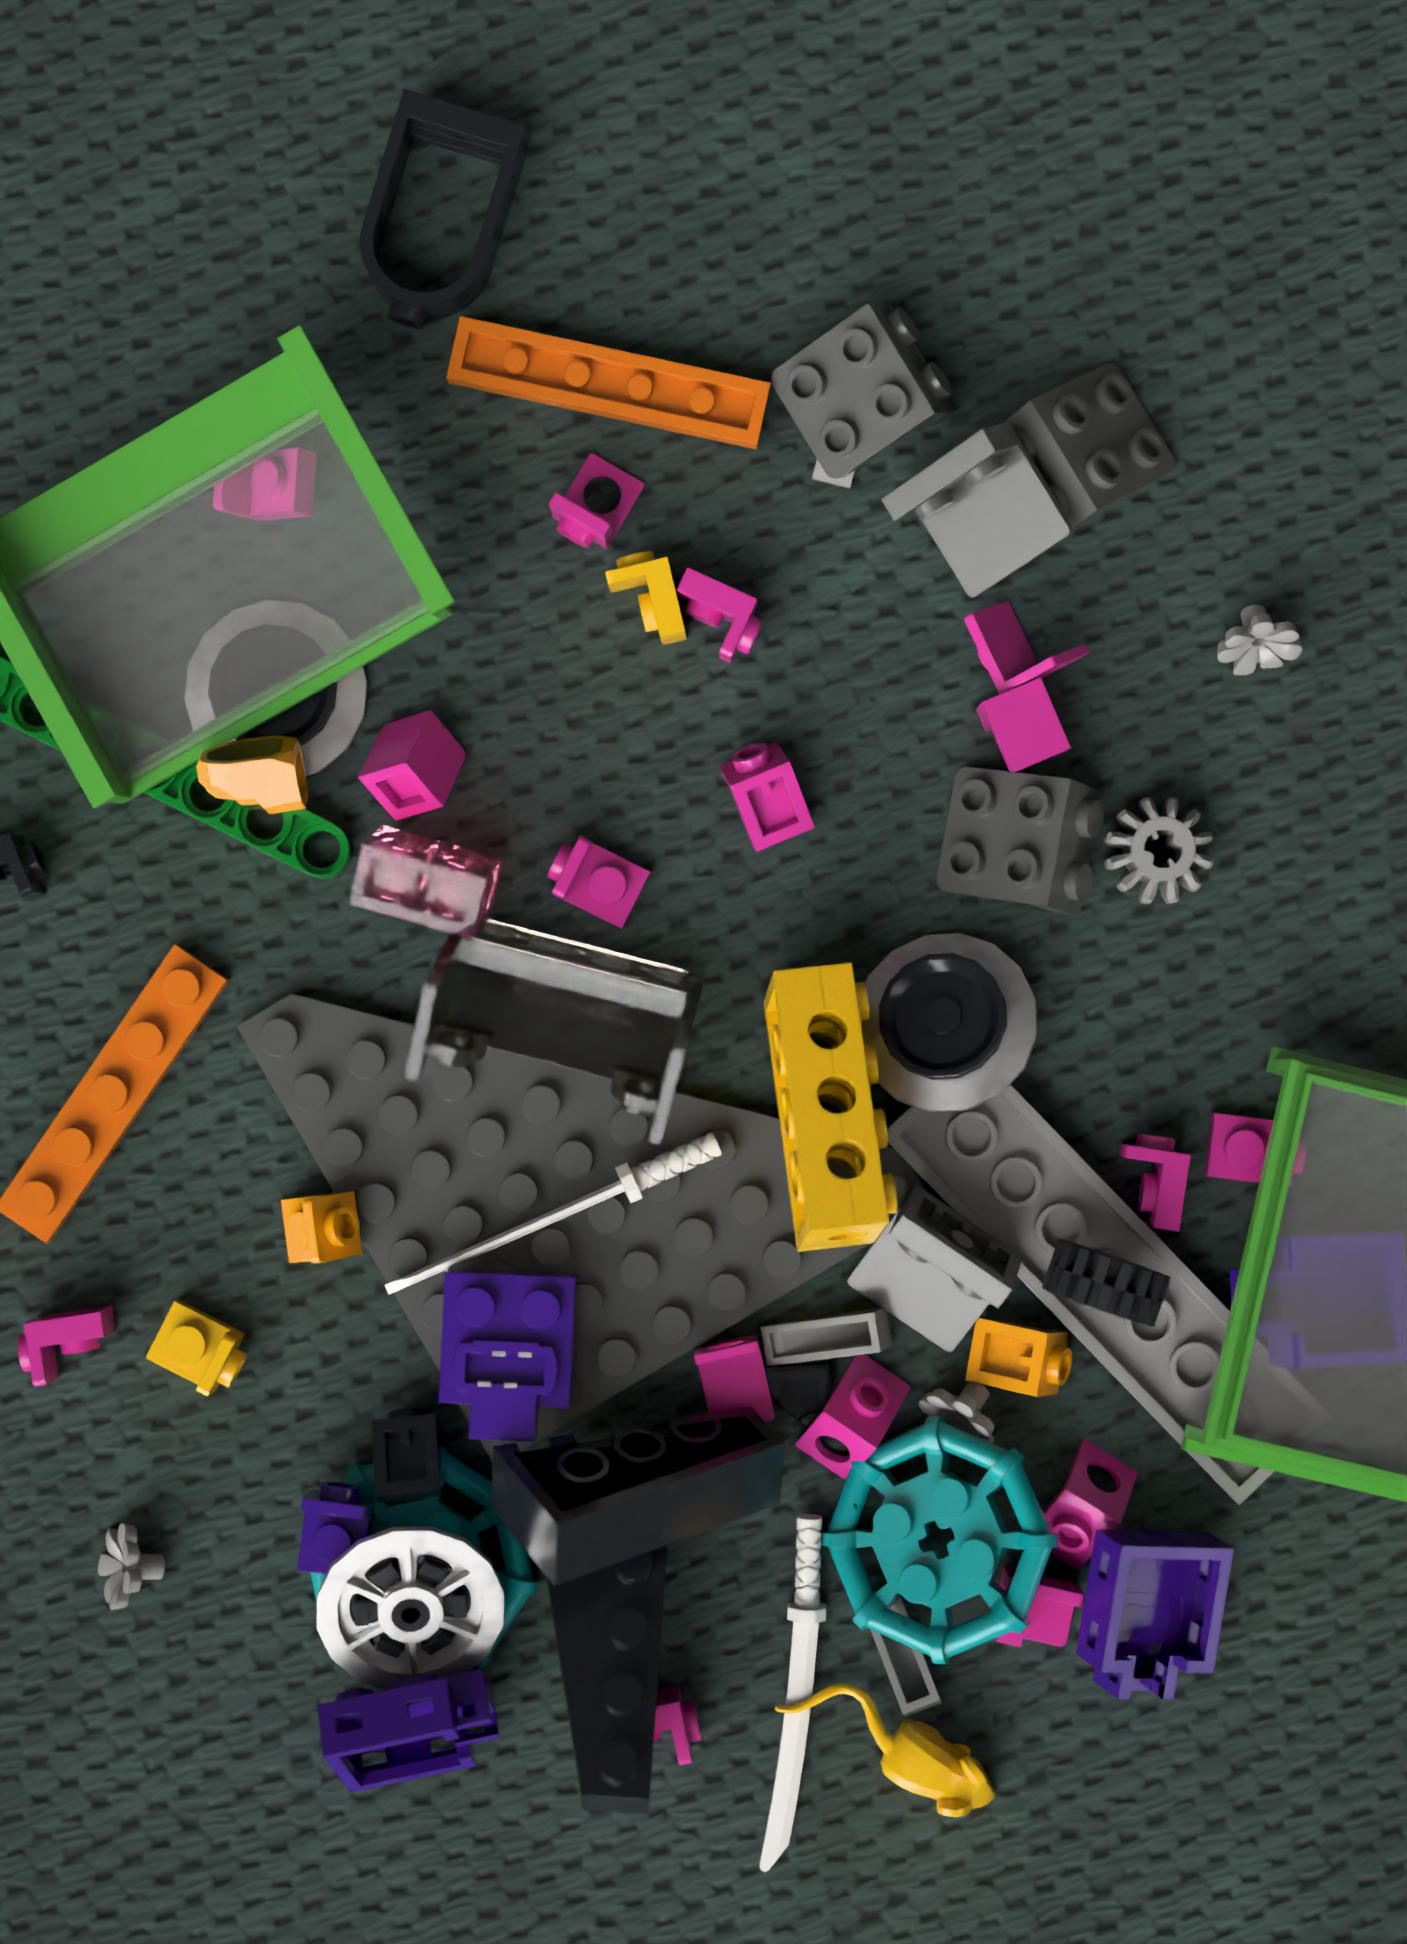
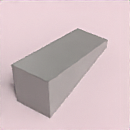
(827, 1337)
(907, 1671)

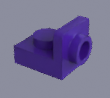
(332, 1524)

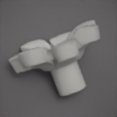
(1258, 642)
(961, 1410)
(126, 1566)

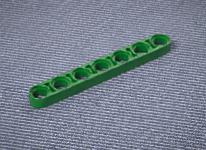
(177, 792)

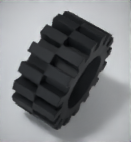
(1106, 1283)

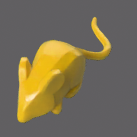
(918, 1757)

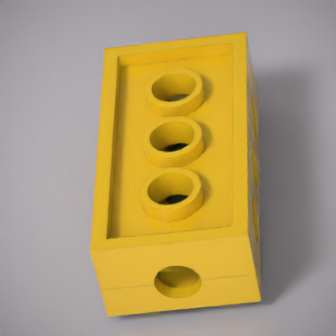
(828, 1008)

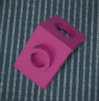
(581, 523)
(1006, 650)
(734, 1376)
(855, 1414)
(1084, 1508)

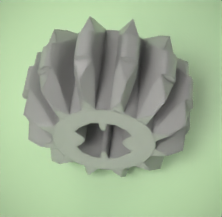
(1140, 862)

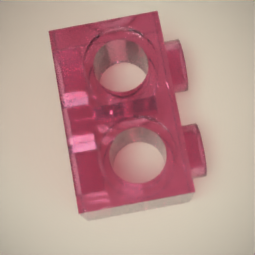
(426, 881)

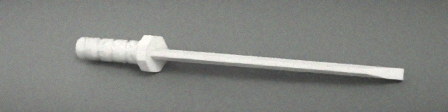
(631, 1181)
(806, 1614)

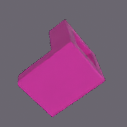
(1024, 725)
(412, 765)
(1049, 1613)

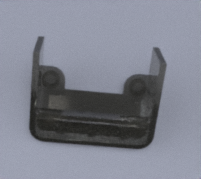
(560, 1007)

